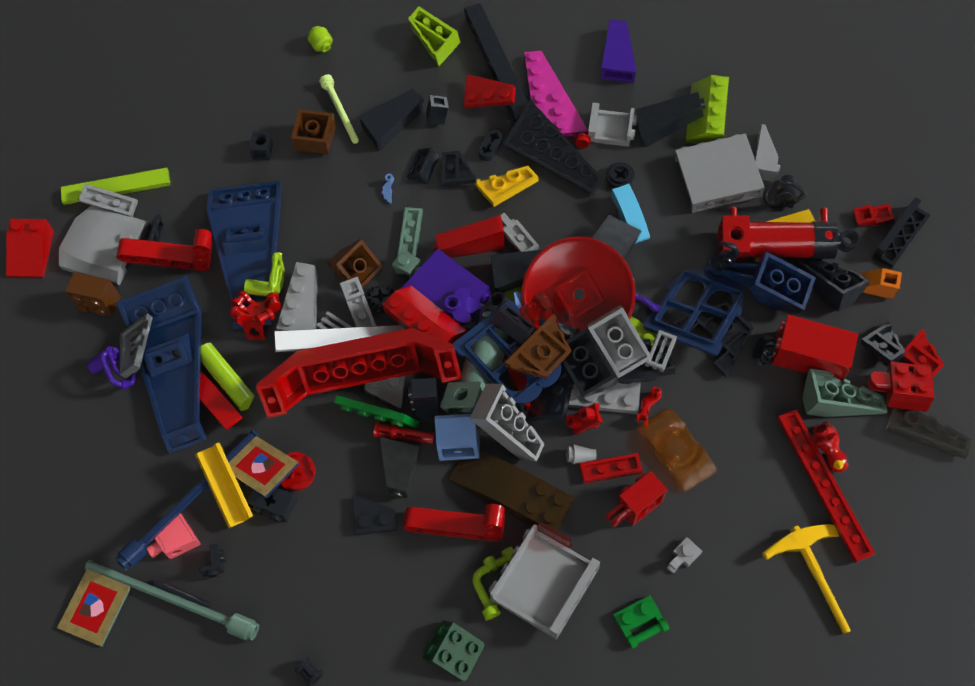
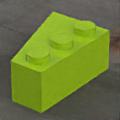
(434, 34)

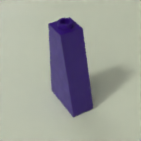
(618, 55)

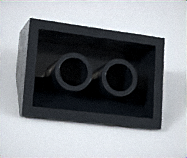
(588, 365)

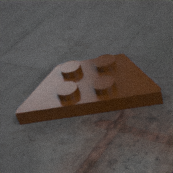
(541, 352)

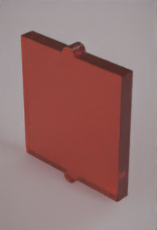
(554, 534)

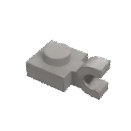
(684, 554)

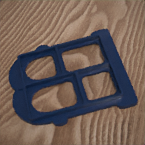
(711, 285)
(486, 327)

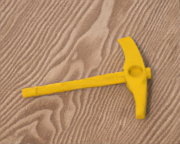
(801, 541)

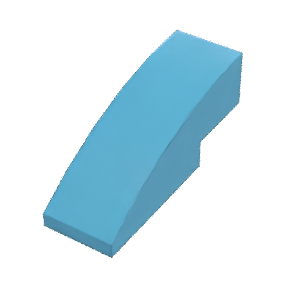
(630, 210)

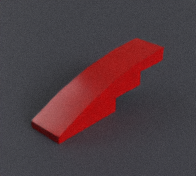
(217, 403)

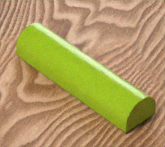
(226, 377)

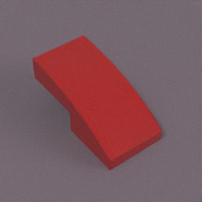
(873, 216)

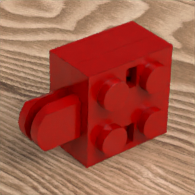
(905, 386)
(638, 499)

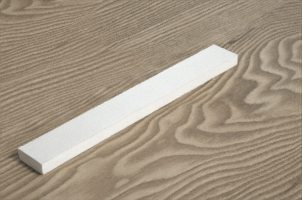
(307, 339)

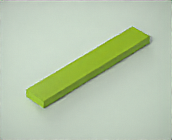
(120, 184)

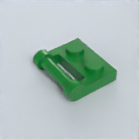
(637, 615)

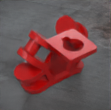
(255, 314)

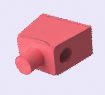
(174, 539)

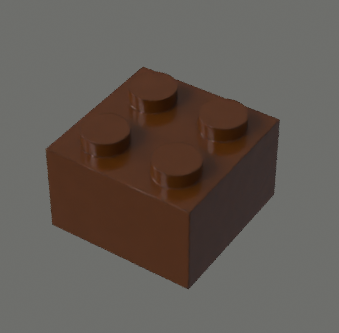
(313, 131)
(93, 294)

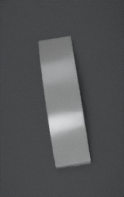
(357, 303)

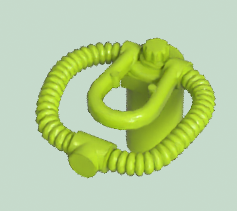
(276, 279)

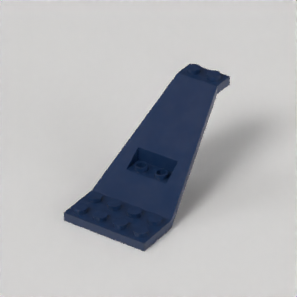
(245, 233)

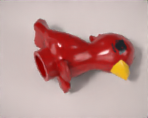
(827, 440)

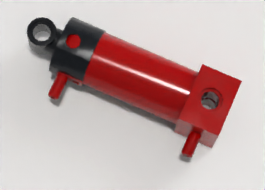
(784, 239)

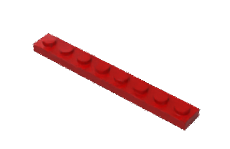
(826, 486)

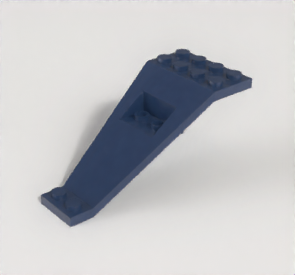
(176, 380)

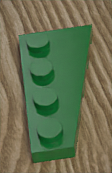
(379, 413)

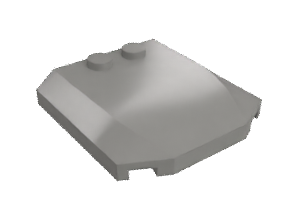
(94, 240)

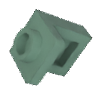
(407, 264)

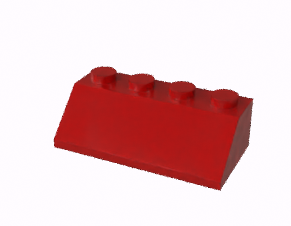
(416, 311)

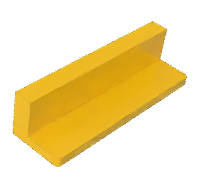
(224, 485)

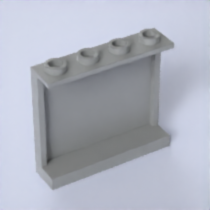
(720, 172)
(543, 582)

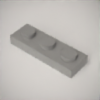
(108, 200)

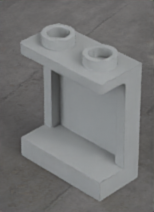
(611, 126)

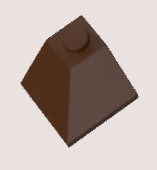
(354, 262)

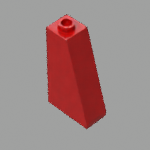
(472, 239)

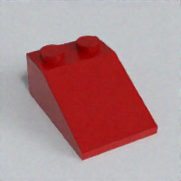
(28, 247)

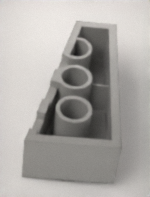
(300, 304)
(502, 421)

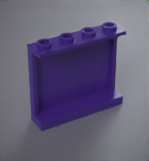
(442, 277)

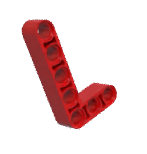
(168, 254)
(457, 524)

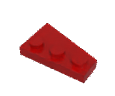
(487, 92)

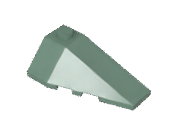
(835, 397)

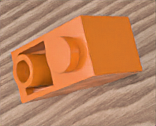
(882, 282)

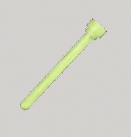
(328, 83)

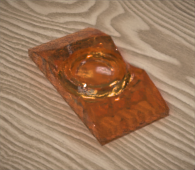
(677, 449)

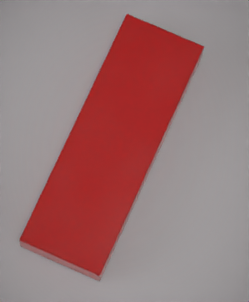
(610, 468)

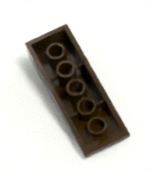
(514, 489)

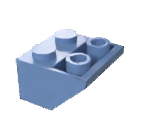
(456, 437)

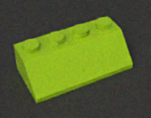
(710, 126)

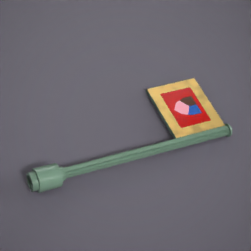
(104, 593)

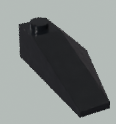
(832, 283)

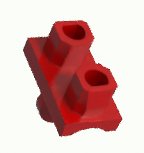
(585, 419)

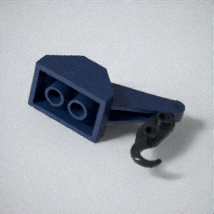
(771, 280)

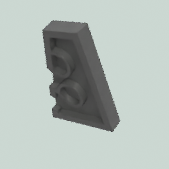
(133, 345)

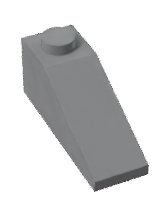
(766, 155)

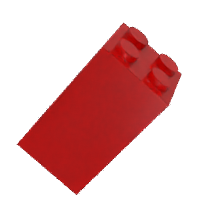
(813, 345)

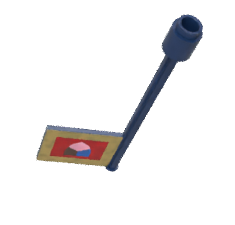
(253, 464)

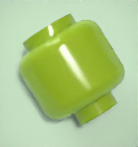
(320, 39)

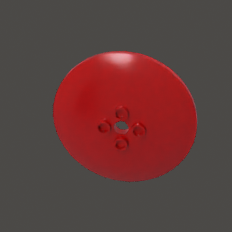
(583, 265)

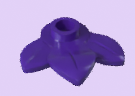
(464, 305)

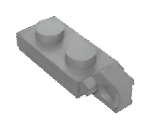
(518, 235)

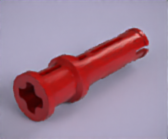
(394, 432)

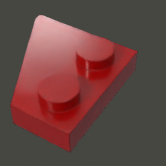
(923, 353)

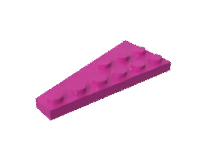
(550, 95)

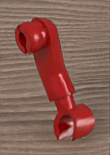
(647, 402)

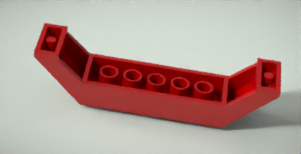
(355, 364)

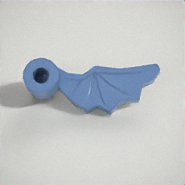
(387, 191)

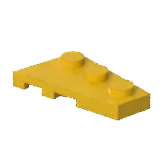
(505, 186)

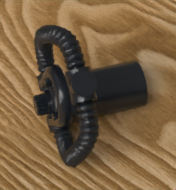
(788, 192)

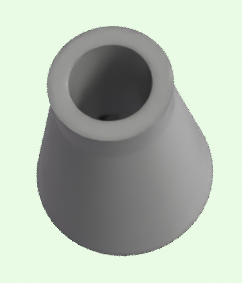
(579, 454)

